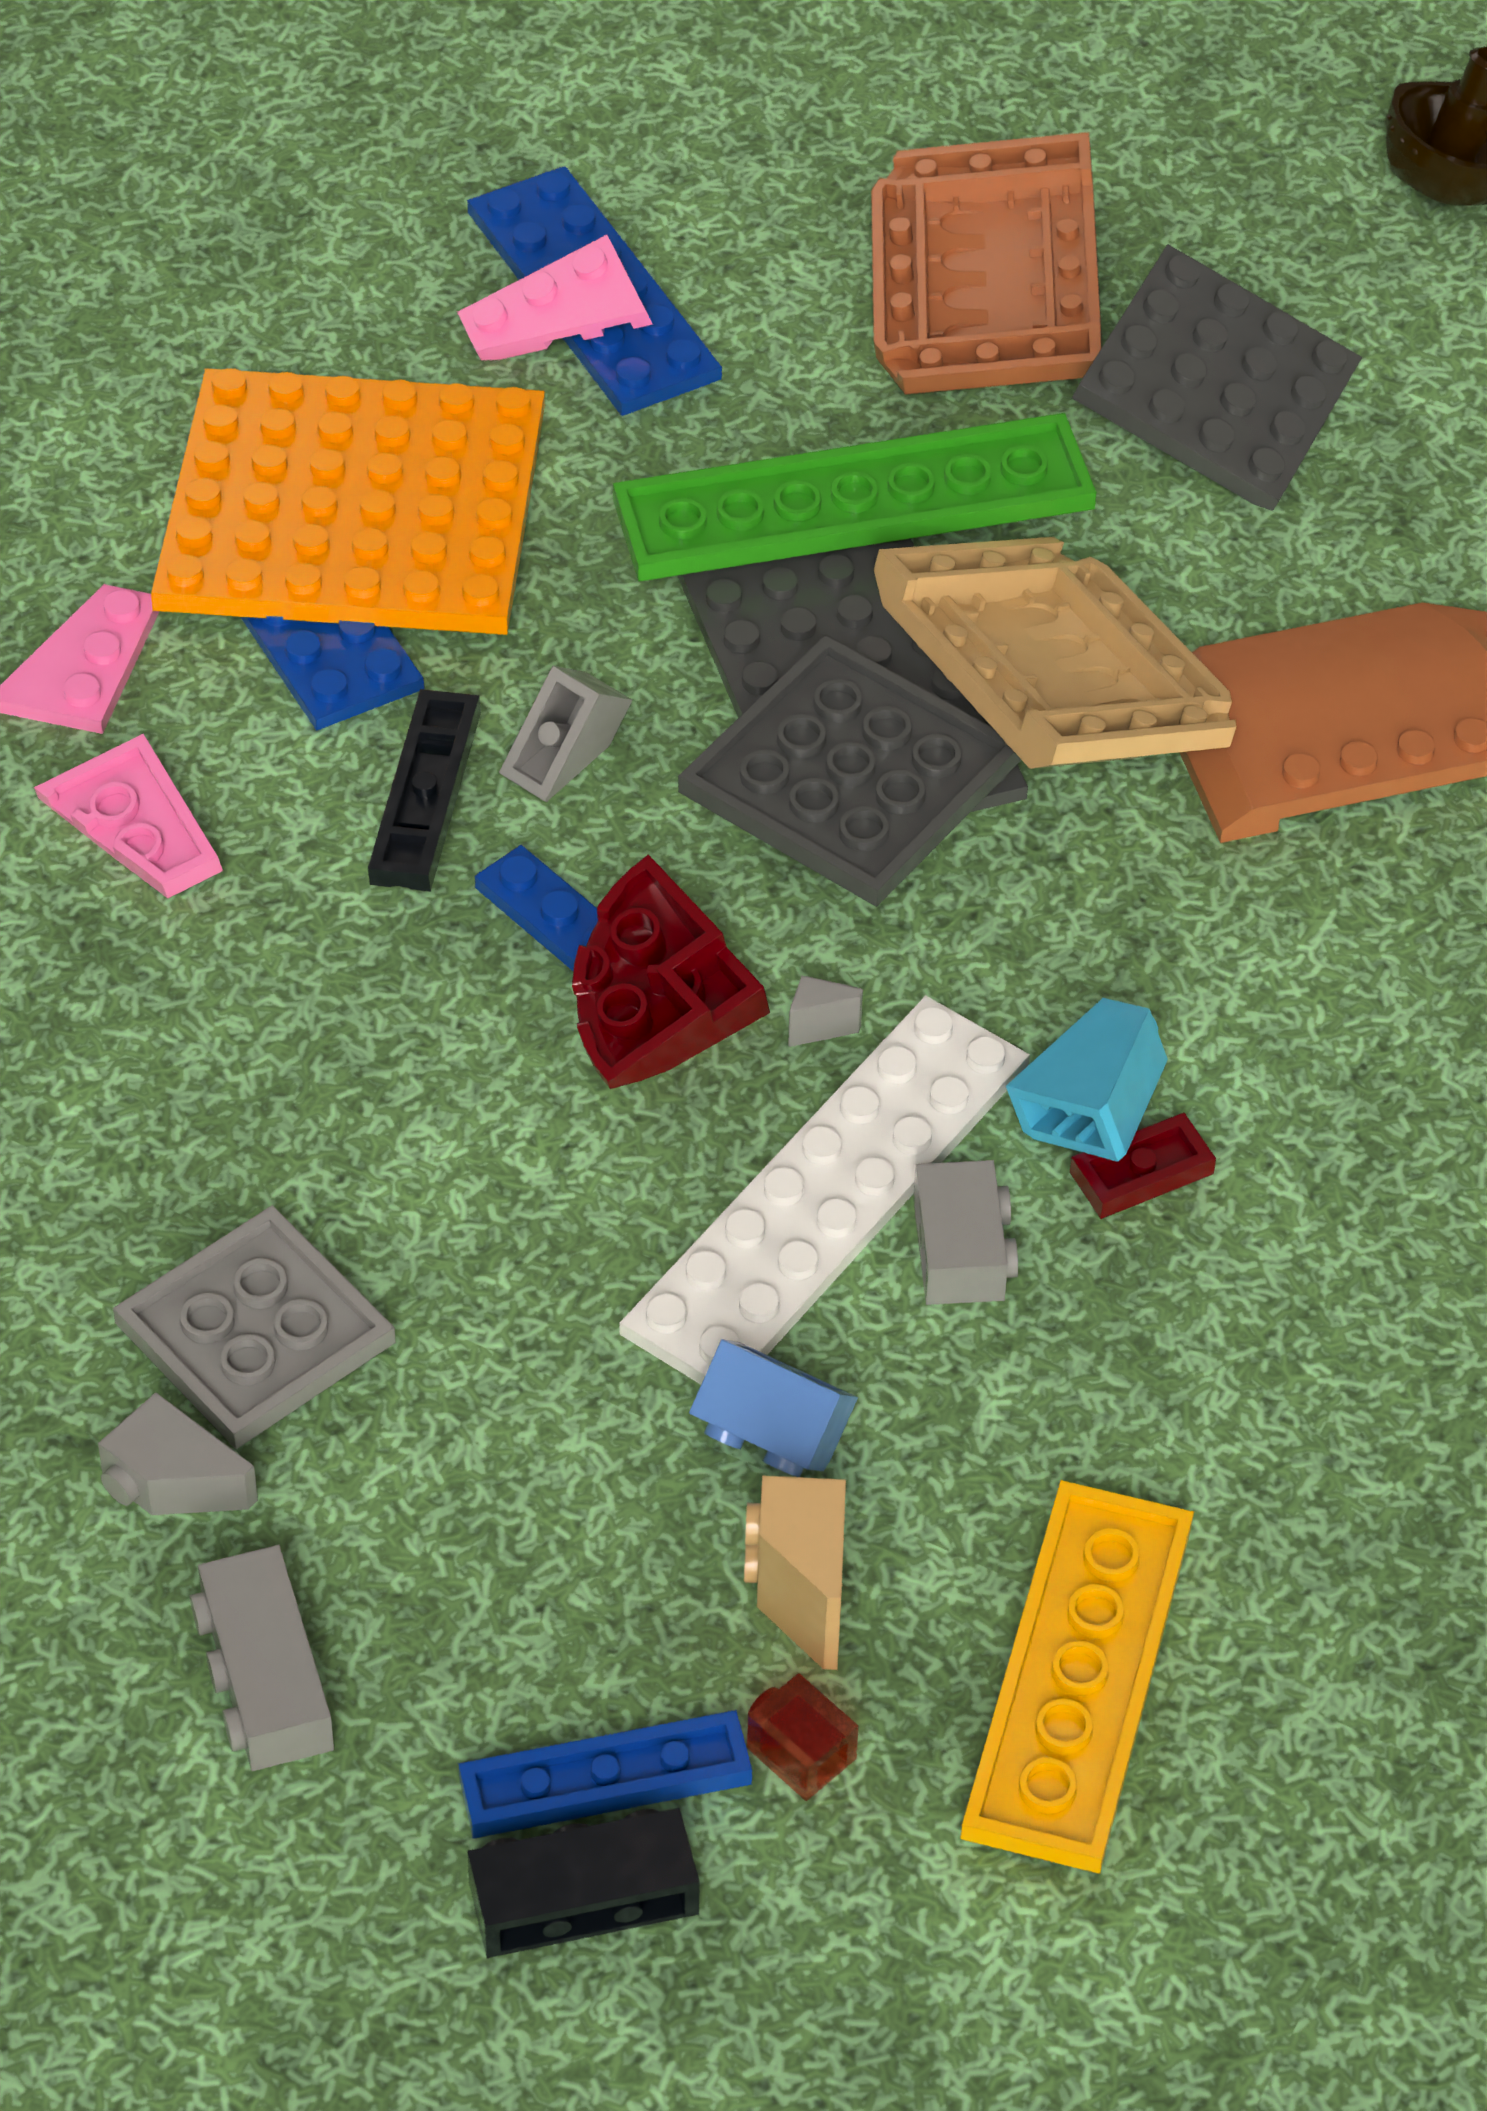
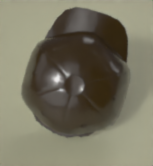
(1441, 135)

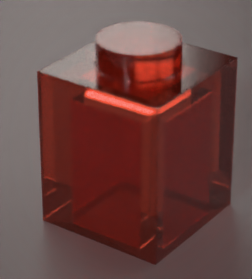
(801, 1736)

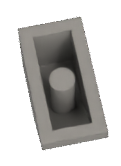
(564, 731)
(173, 1464)

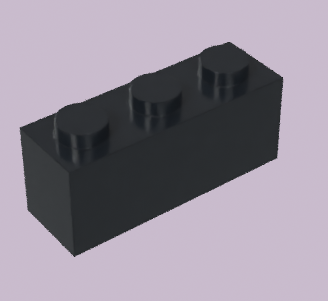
(583, 1881)

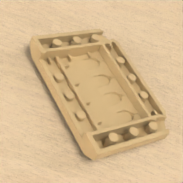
(1054, 651)

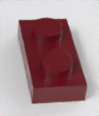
(1155, 1164)

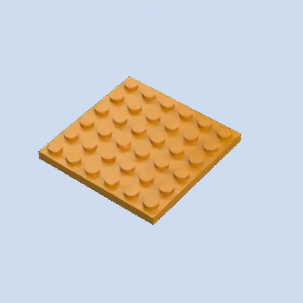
(351, 501)

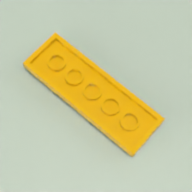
(1078, 1677)

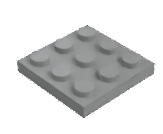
(254, 1326)

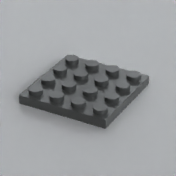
(1217, 378)
(849, 769)

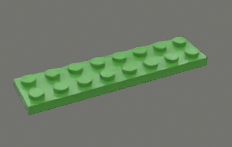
(852, 496)

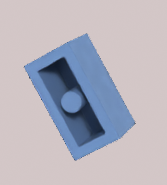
(771, 1407)

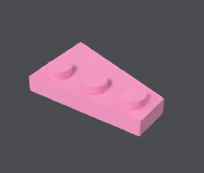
(558, 301)
(84, 663)
(135, 816)

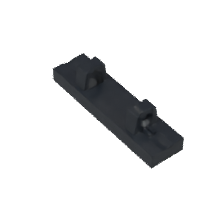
(424, 790)

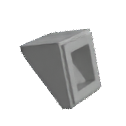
(823, 1011)

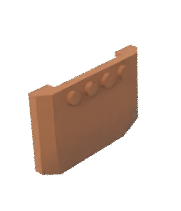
(1020, 283)
(1345, 715)

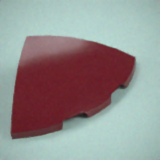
(657, 980)

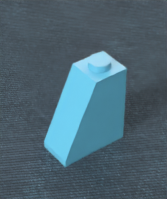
(1092, 1081)

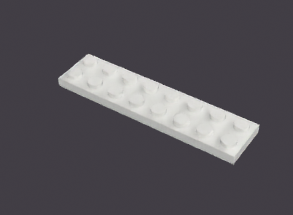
(826, 1191)

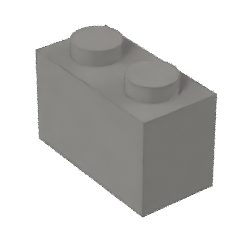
(962, 1232)

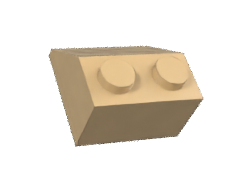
(798, 1560)

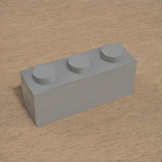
(262, 1659)

